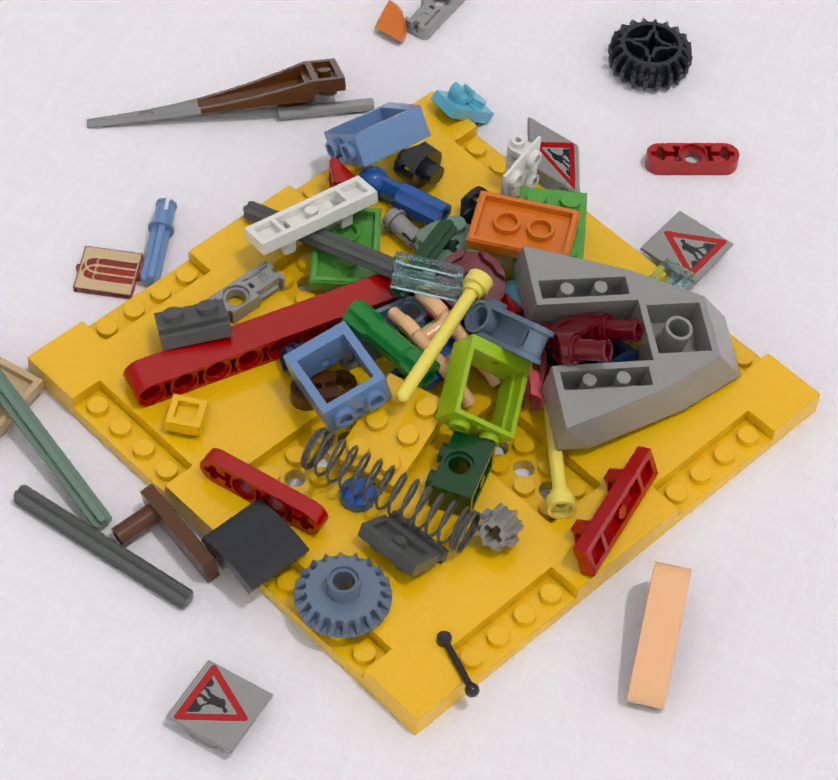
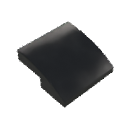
(255, 545)

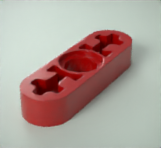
(714, 166)

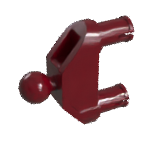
(589, 337)

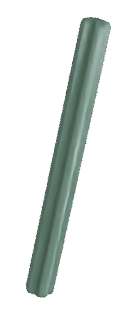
(52, 455)

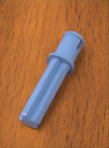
(160, 232)

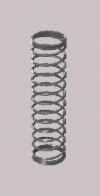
(461, 524)

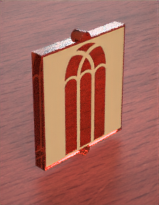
(108, 272)

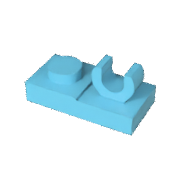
(463, 103)

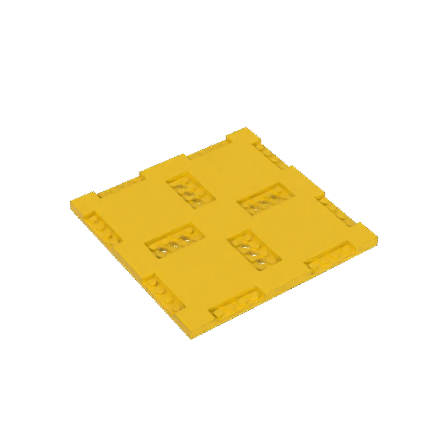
(480, 596)

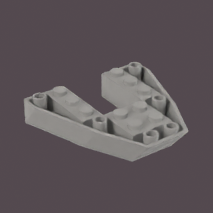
(678, 361)

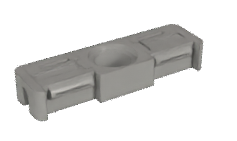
(430, 17)
(253, 287)

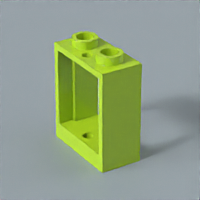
(493, 359)

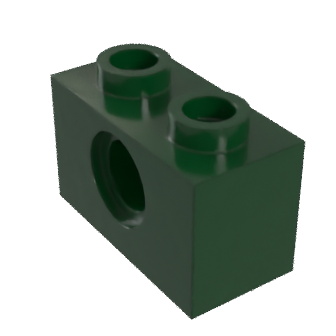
(472, 460)

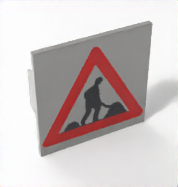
(559, 158)
(687, 244)
(219, 707)

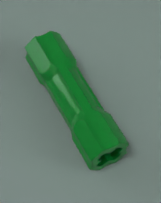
(370, 327)

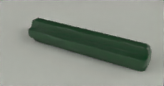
(431, 248)

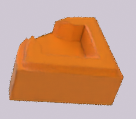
(392, 22)

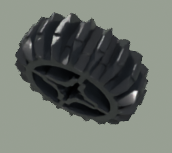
(668, 58)

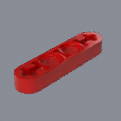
(254, 484)

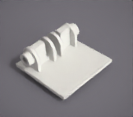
(521, 165)

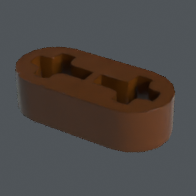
(326, 384)

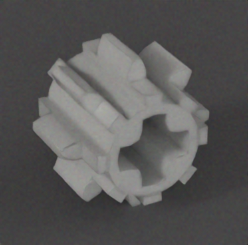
(499, 527)

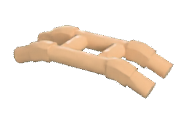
(423, 338)

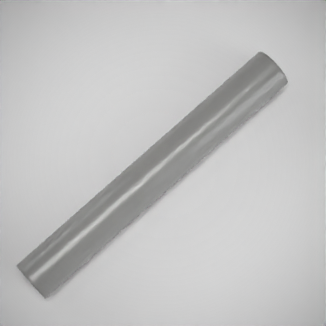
(327, 108)

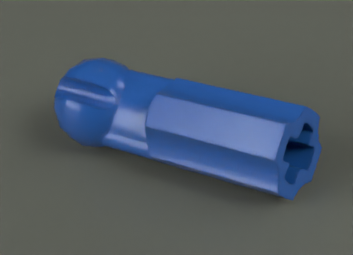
(404, 196)

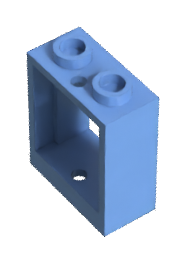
(377, 134)
(325, 351)

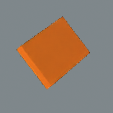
(508, 223)

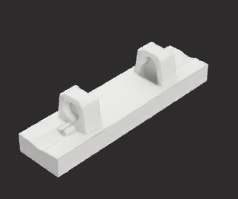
(311, 215)

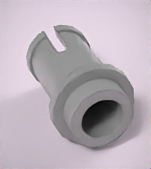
(401, 226)

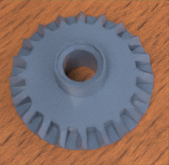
(343, 611)

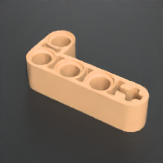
(659, 635)

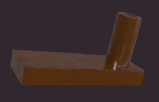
(160, 511)

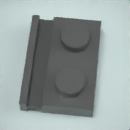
(193, 324)
(402, 545)

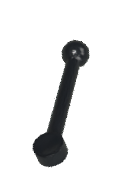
(444, 640)

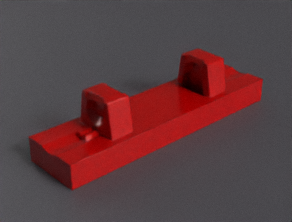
(625, 492)

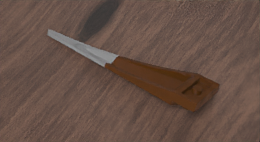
(281, 89)

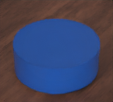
(356, 504)

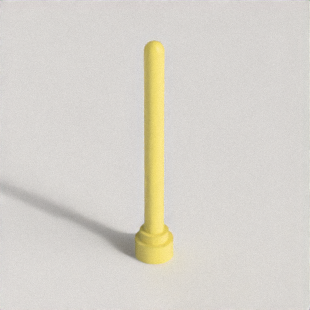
(474, 287)
(560, 500)

